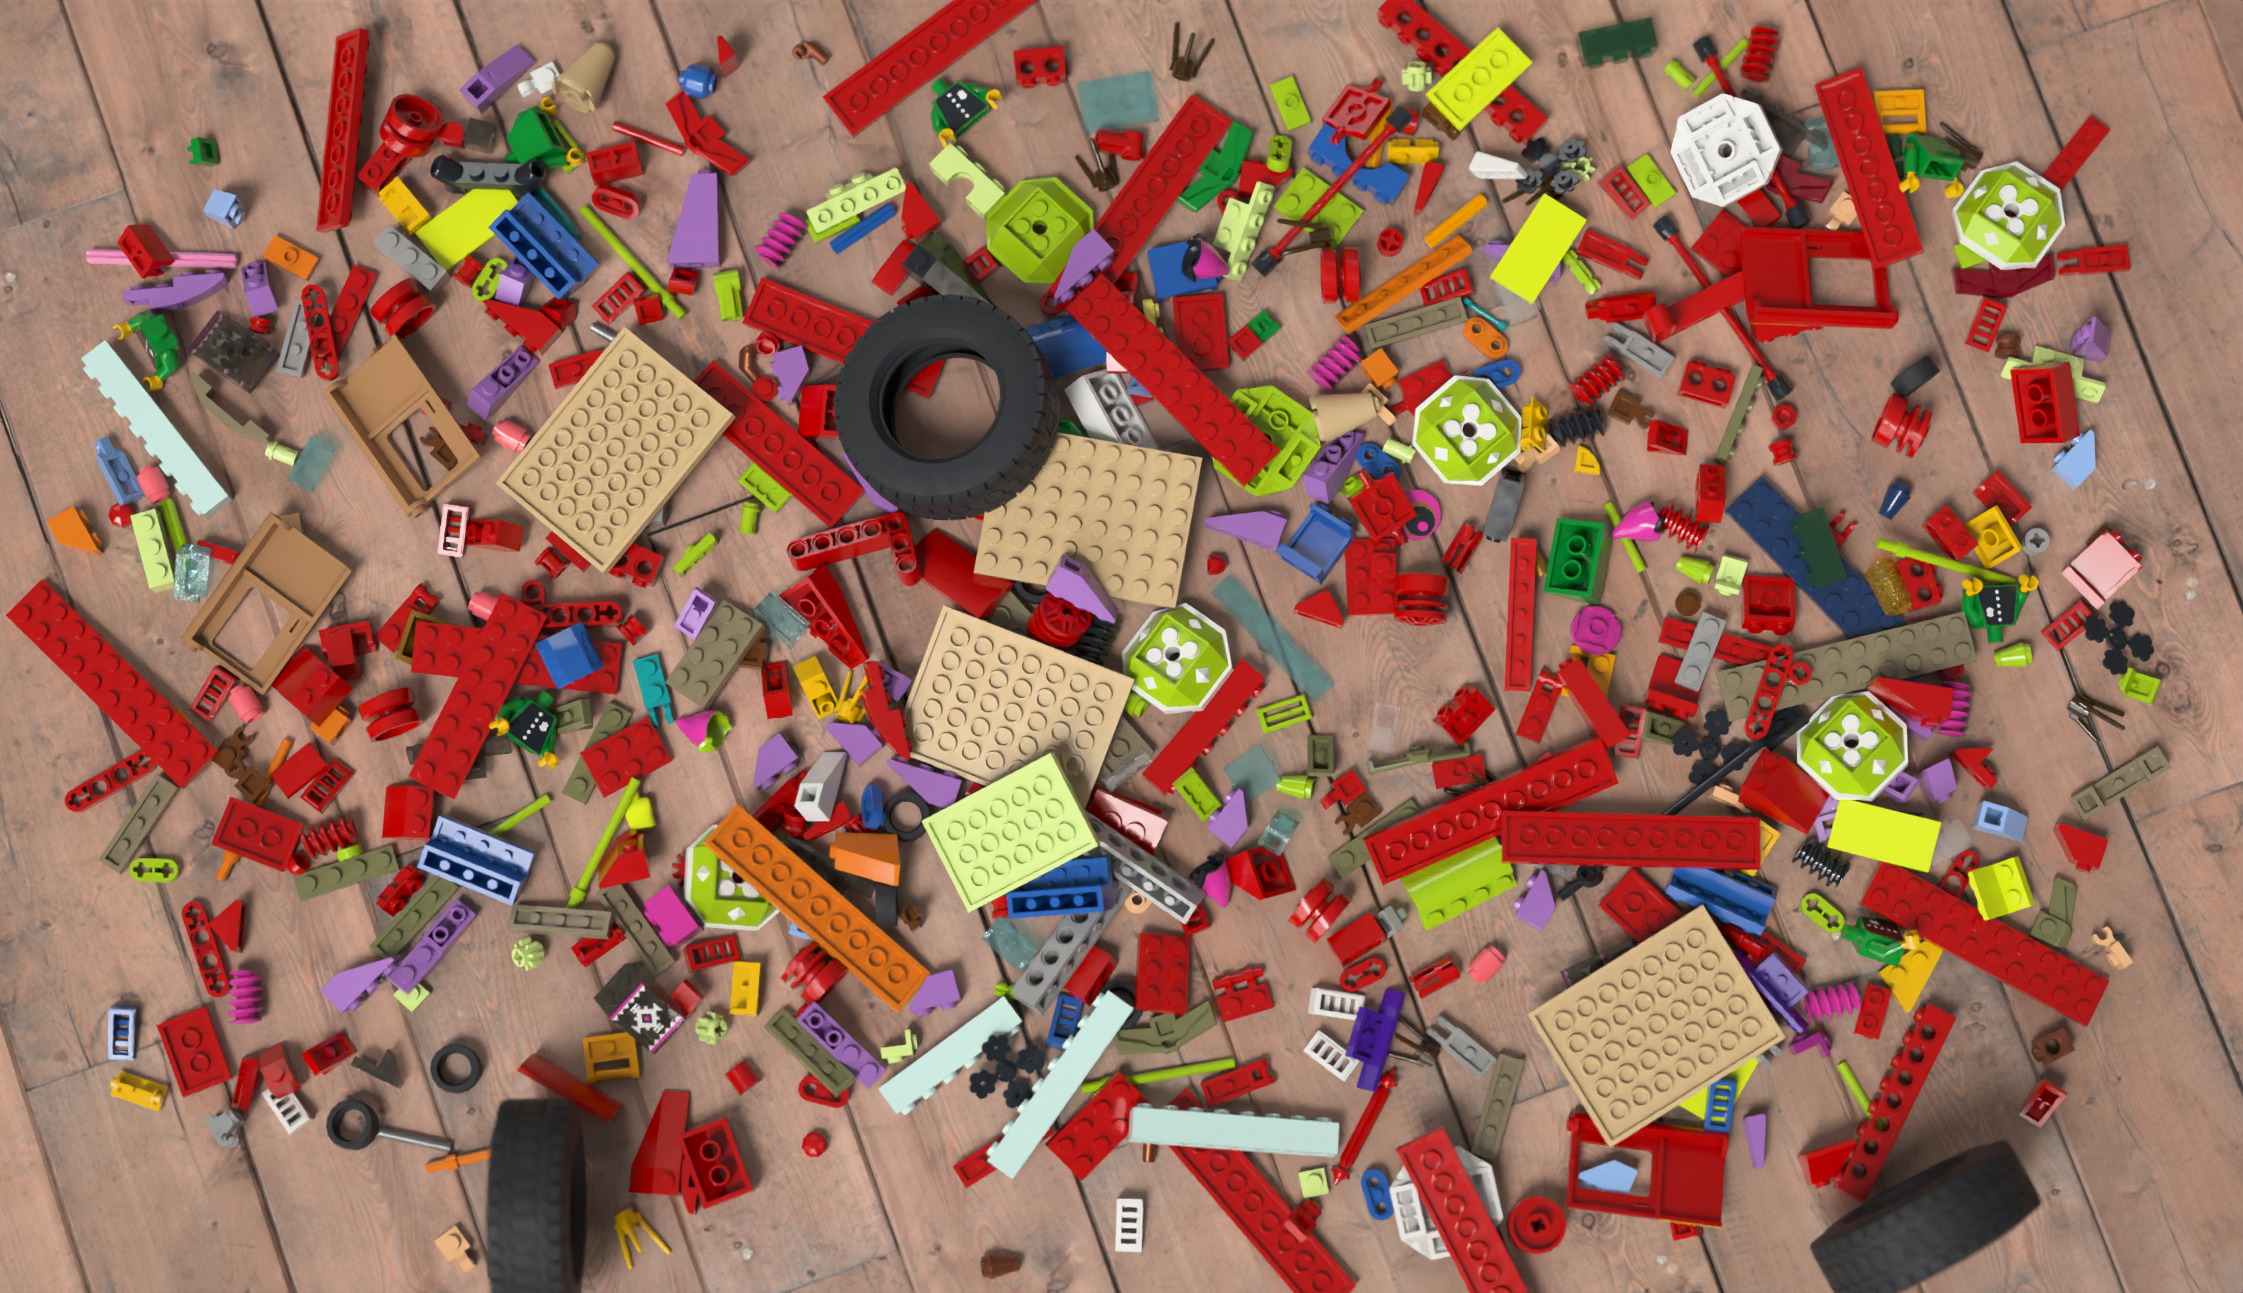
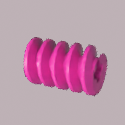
(779, 239)
(1335, 363)
(1952, 726)
(245, 997)
(1831, 1001)

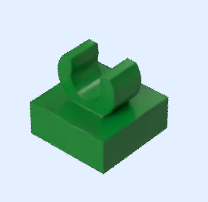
(203, 152)
(1263, 326)

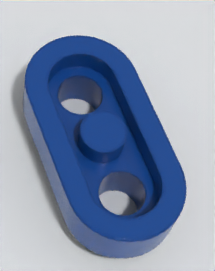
(1494, 373)
(1378, 463)
(872, 806)
(1376, 1195)

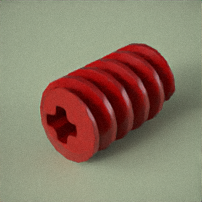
(1758, 54)
(1596, 380)
(1683, 527)
(330, 837)

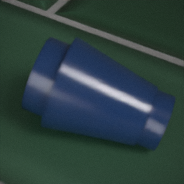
(1894, 500)

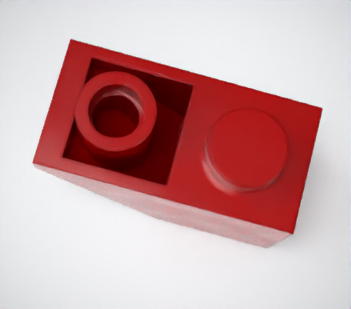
(1256, 171)
(494, 535)

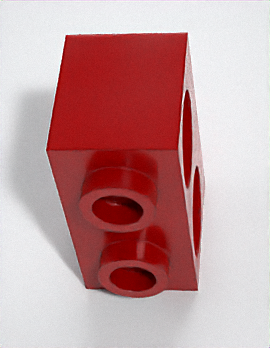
(1039, 59)
(382, 169)
(1705, 391)
(1710, 493)
(1950, 534)
(638, 557)
(1914, 583)

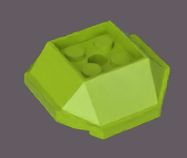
(1010, 232)
(1288, 428)

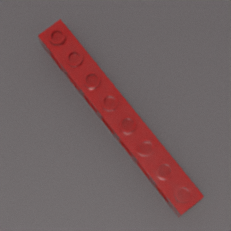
(1439, 37)
(1940, 1024)

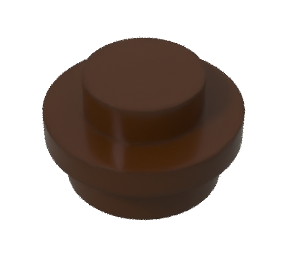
(1687, 603)

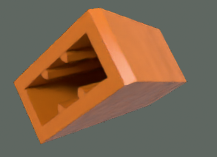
(867, 856)

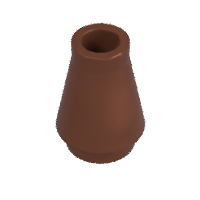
(998, 1265)

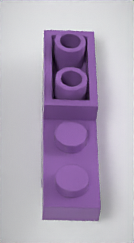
(186, 291)
(432, 947)
(841, 1045)

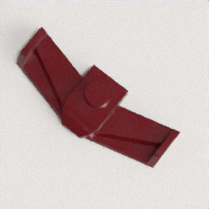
(1799, 184)
(2002, 283)

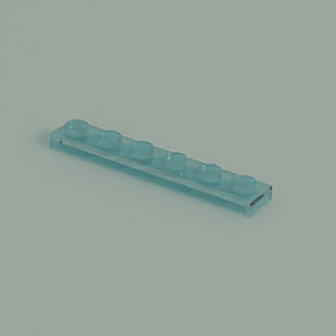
(1272, 639)

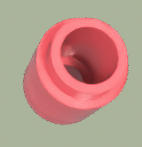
(511, 435)
(153, 484)
(482, 604)
(245, 703)
(1486, 965)

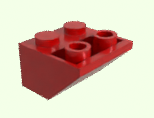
(817, 412)

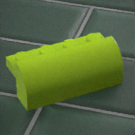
(1458, 883)

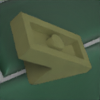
(573, 717)
(1660, 728)
(1320, 756)

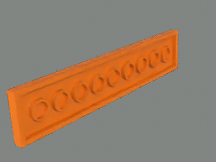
(816, 908)

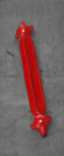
(1364, 1127)

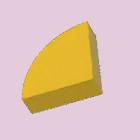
(1586, 462)

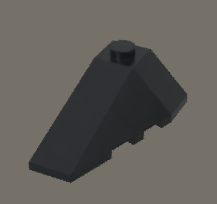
(941, 269)

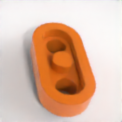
(1483, 340)

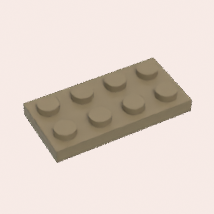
(715, 654)

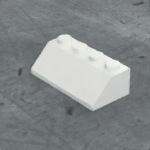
(1108, 410)

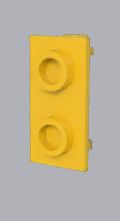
(1402, 153)
(1533, 417)
(138, 1090)

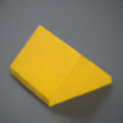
(1994, 537)

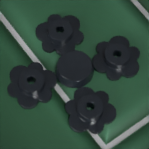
(1551, 164)
(2117, 639)
(1709, 747)
(1006, 1070)

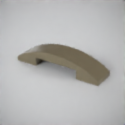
(206, 393)
(2120, 783)

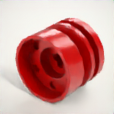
(1902, 425)
(1421, 599)
(1057, 622)
(814, 973)

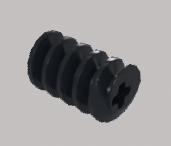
(1576, 426)
(1096, 640)
(1821, 862)

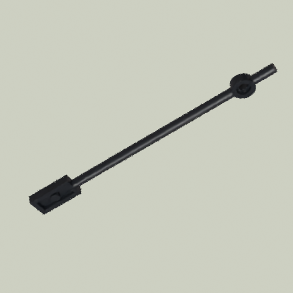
(1781, 728)

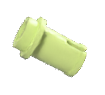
(1399, 450)
(281, 453)

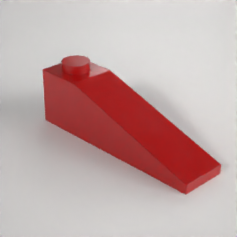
(823, 605)
(659, 1157)

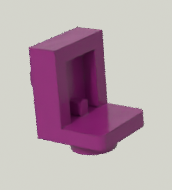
(1804, 1042)

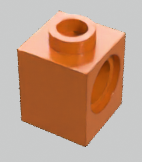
(1379, 370)
(333, 726)

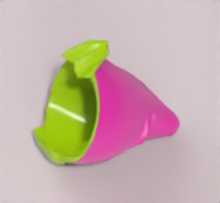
(705, 729)

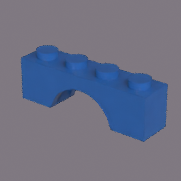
(1384, 182)

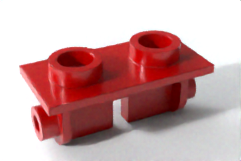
(409, 882)
(591, 949)
(1873, 1011)

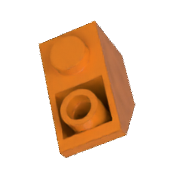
(73, 531)

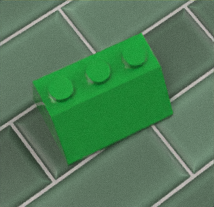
(1578, 560)

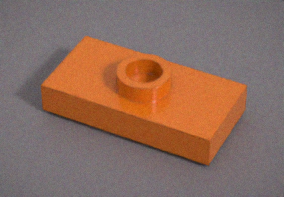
(291, 258)

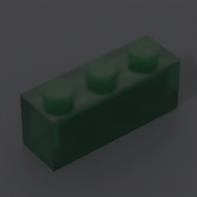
(1616, 43)
(1817, 549)

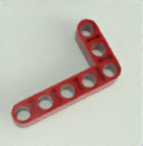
(1667, 321)
(862, 543)

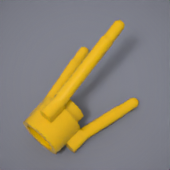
(848, 710)
(626, 1224)

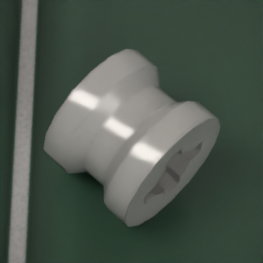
(2030, 544)

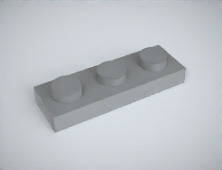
(296, 343)
(1700, 652)

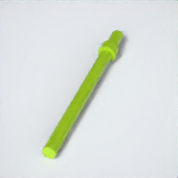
(665, 297)
(1902, 550)
(579, 892)
(1165, 1074)

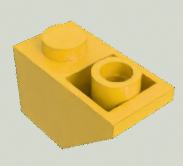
(816, 687)

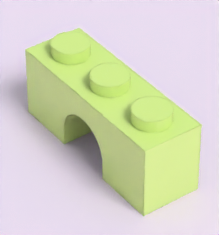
(953, 164)
(153, 549)

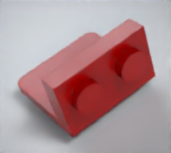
(1666, 695)

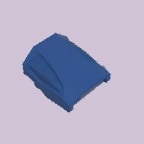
(569, 655)

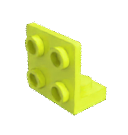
(2001, 888)

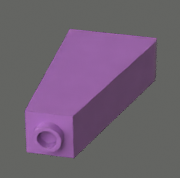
(698, 228)

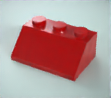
(2045, 403)
(715, 1163)

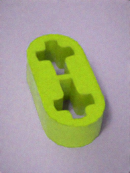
(1279, 153)
(485, 277)
(155, 864)
(1826, 909)

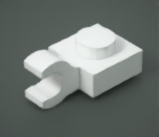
(541, 81)

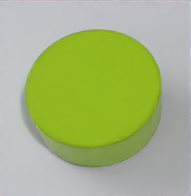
(349, 852)

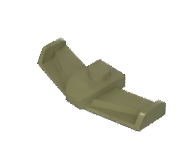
(1416, 756)
(2055, 927)
(1166, 1032)

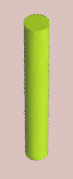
(1724, 63)
(1628, 543)
(521, 815)
(1858, 1092)

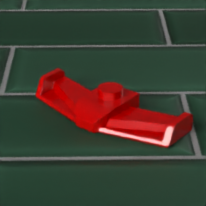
(704, 136)

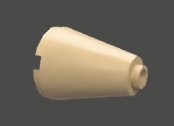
(586, 78)
(1342, 413)

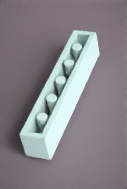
(949, 1056)

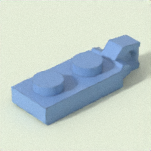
(118, 472)

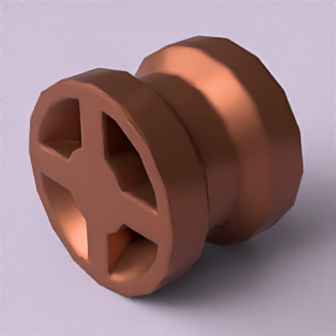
(2007, 346)

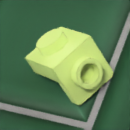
(1730, 574)
(896, 1053)

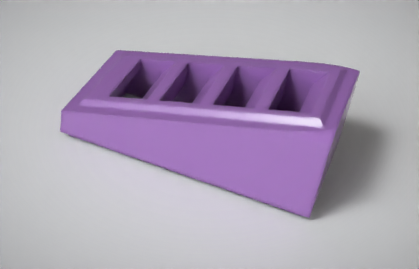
(1756, 1134)

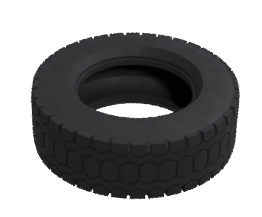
(903, 347)
(536, 1198)
(1927, 1222)

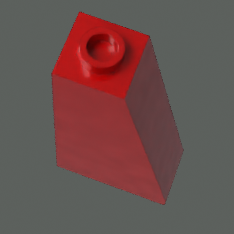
(1591, 703)

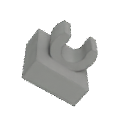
(1390, 920)

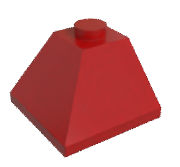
(1261, 873)
(1825, 1162)

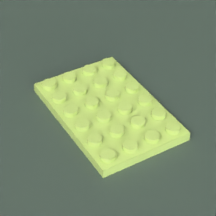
(1011, 832)

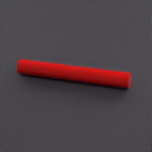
(648, 138)

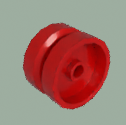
(411, 125)
(1343, 275)
(403, 309)
(390, 714)
(1320, 911)
(1551, 1222)

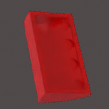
(951, 573)
(571, 1087)

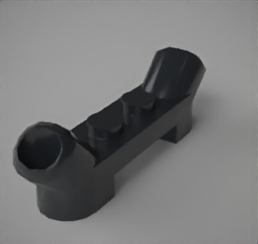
(462, 176)

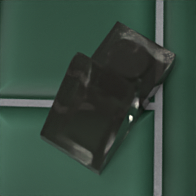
(386, 1071)

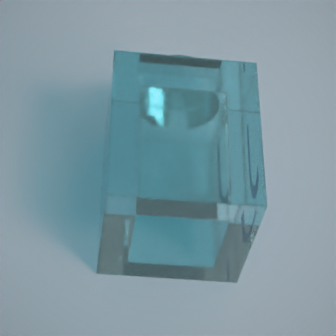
(1278, 832)

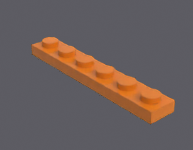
(1403, 284)

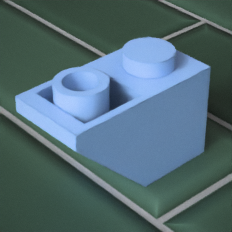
(225, 209)
(2078, 462)
(1999, 821)
(1609, 1177)

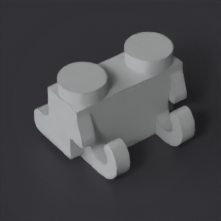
(224, 1125)

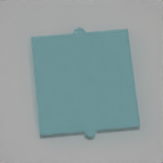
(1253, 773)

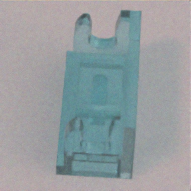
(311, 464)
(191, 573)
(781, 619)
(1010, 944)

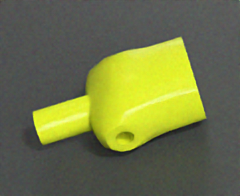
(640, 813)

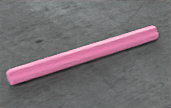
(182, 259)

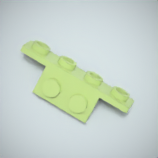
(855, 197)
(1241, 227)
(2083, 387)

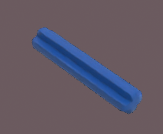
(862, 228)

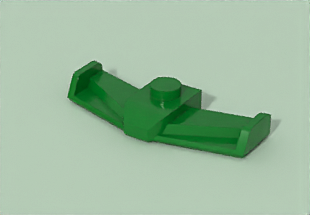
(1219, 169)

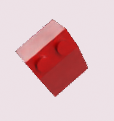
(311, 686)
(1916, 701)
(1783, 792)

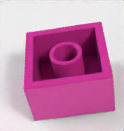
(672, 916)

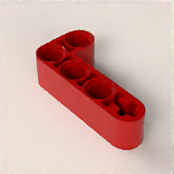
(572, 609)

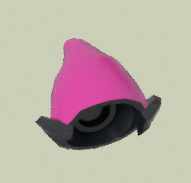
(1202, 260)
(1640, 524)
(1214, 879)

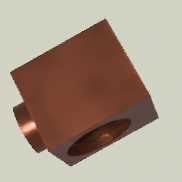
(2063, 1046)

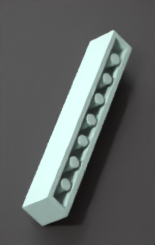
(156, 429)
(1061, 1083)
(1233, 1132)

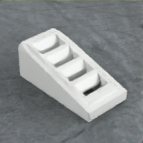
(1493, 167)
(1315, 1001)
(1325, 1063)
(284, 1119)
(1139, 1215)

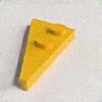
(1911, 974)

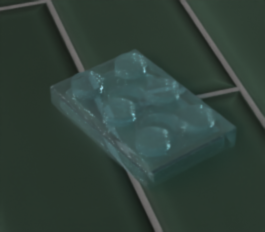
(1117, 102)

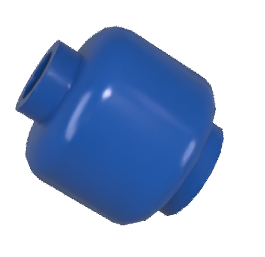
(698, 81)

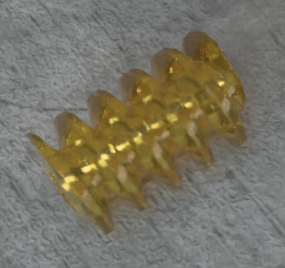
(1888, 587)

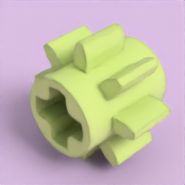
(1416, 76)
(1581, 162)
(528, 953)
(711, 1027)

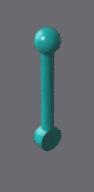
(1501, 325)

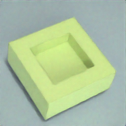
(414, 999)
(1313, 1183)

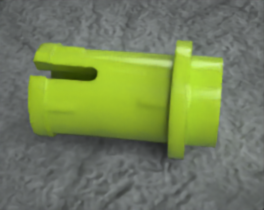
(1679, 75)
(749, 518)

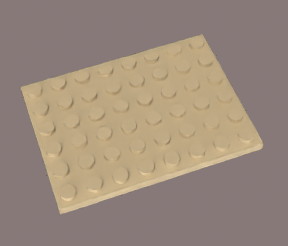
(615, 450)
(1105, 506)
(1005, 700)
(1656, 1026)

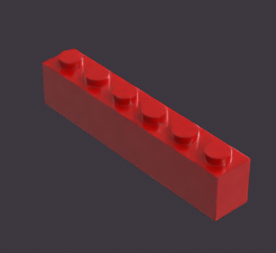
(1203, 727)

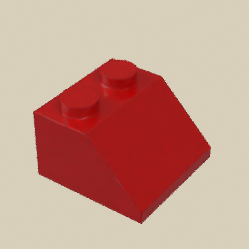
(409, 813)
(625, 860)

